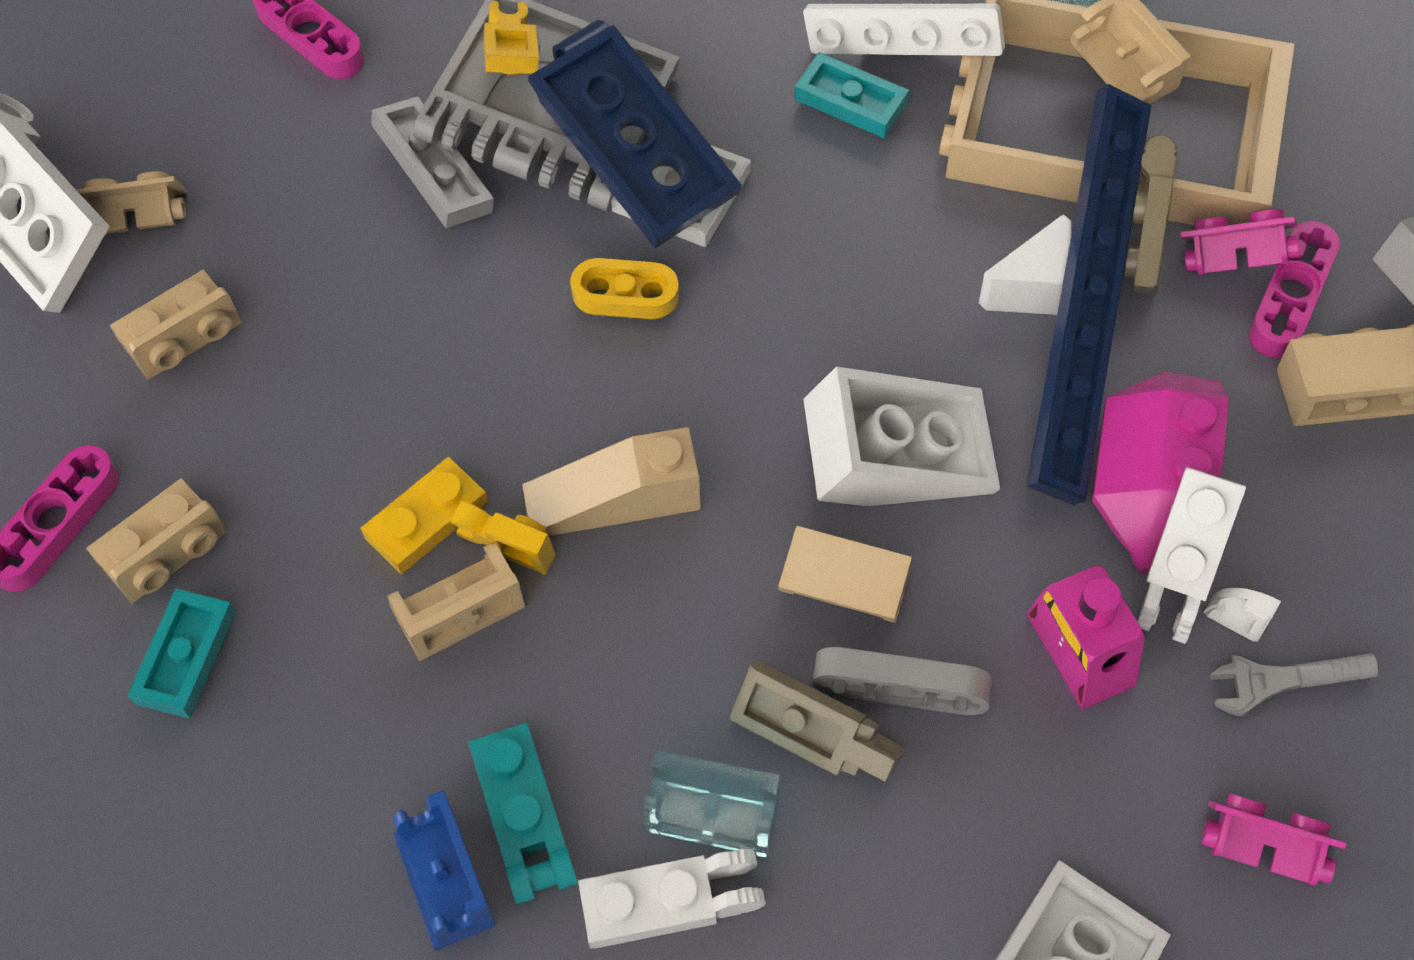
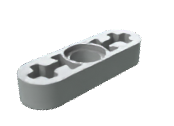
(902, 681)

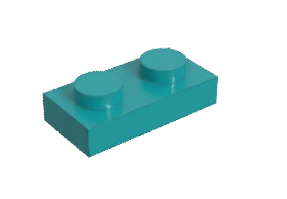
(851, 95)
(182, 653)

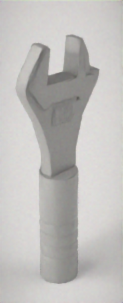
(1260, 682)

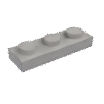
(437, 173)

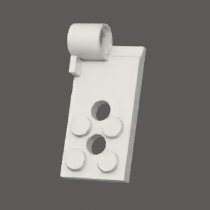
(40, 265)

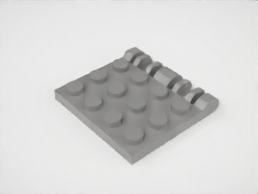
(512, 108)

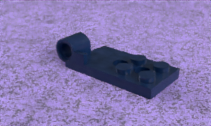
(596, 92)

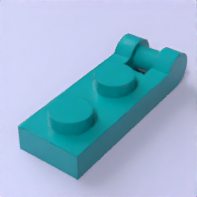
(521, 811)

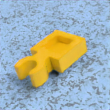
(510, 42)
(517, 538)

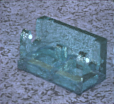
(711, 803)

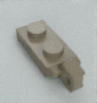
(812, 724)

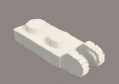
(1191, 546)
(665, 898)

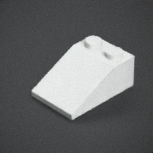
(897, 439)
(1081, 922)

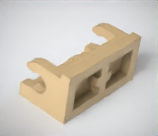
(1131, 49)
(846, 573)
(458, 604)

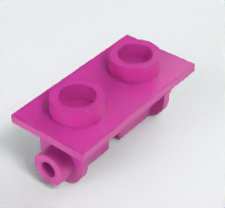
(1263, 237)
(1298, 846)

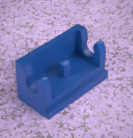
(442, 873)

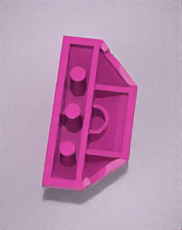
(1144, 449)

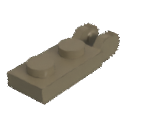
(1152, 211)

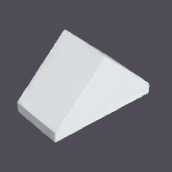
(1030, 275)

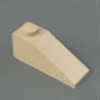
(618, 485)

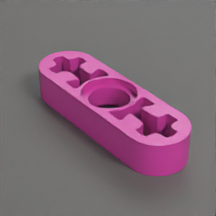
(314, 46)
(1297, 309)
(51, 494)

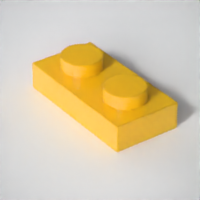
(422, 515)

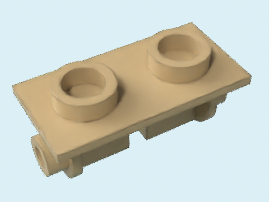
(149, 196)

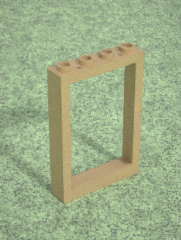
(1215, 56)

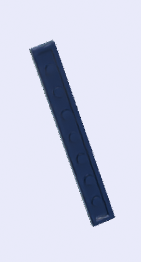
(1089, 297)

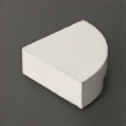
(1242, 611)

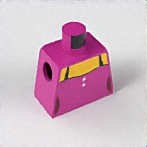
(1083, 627)

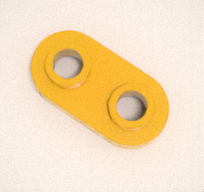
(625, 288)

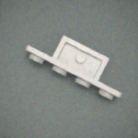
(905, 29)

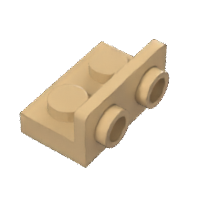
(176, 324)
(157, 540)

